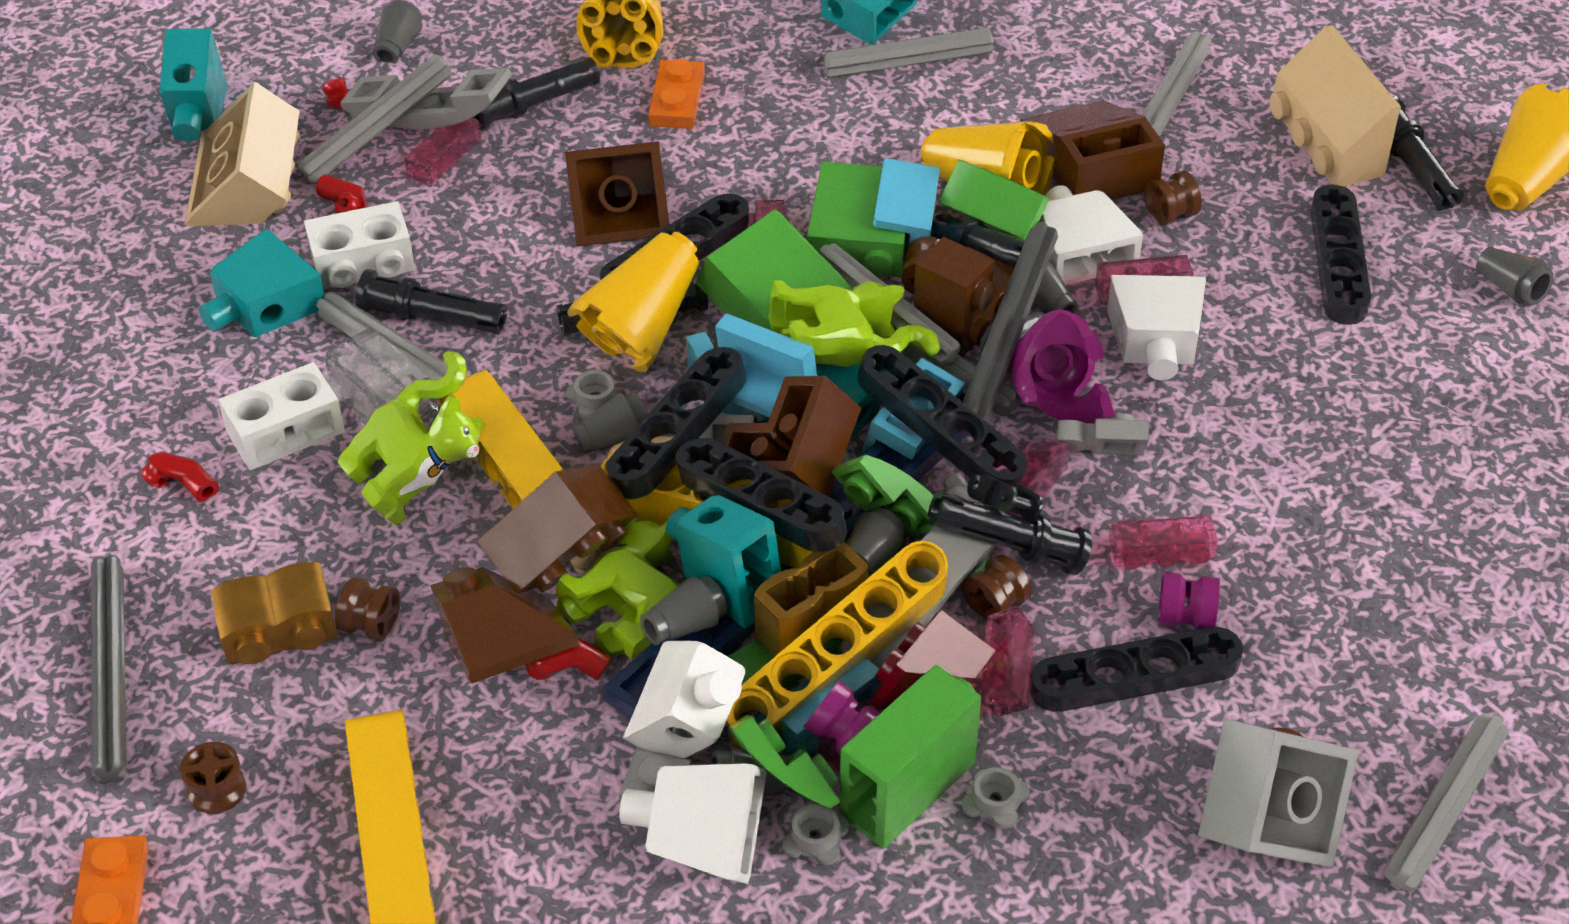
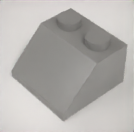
(1278, 793)

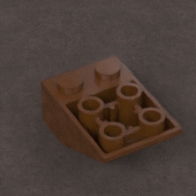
(1102, 149)

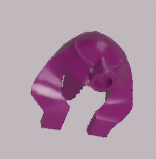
(1056, 364)

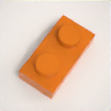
(676, 94)
(111, 880)

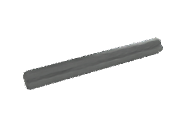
(1010, 321)
(108, 670)

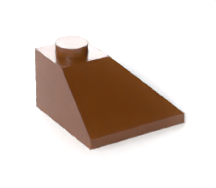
(617, 193)
(495, 626)

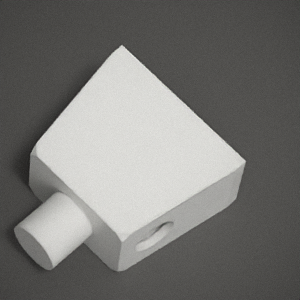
(1088, 232)
(1156, 320)
(686, 690)
(701, 816)

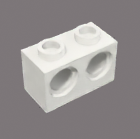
(357, 241)
(281, 415)

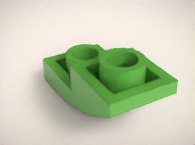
(993, 200)
(878, 484)
(798, 771)

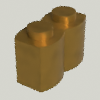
(802, 595)
(273, 613)

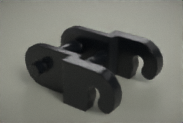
(1005, 496)

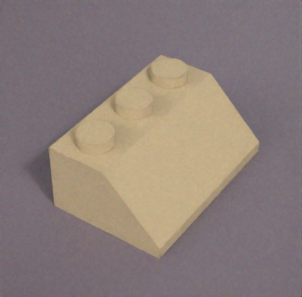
(1336, 110)
(245, 162)

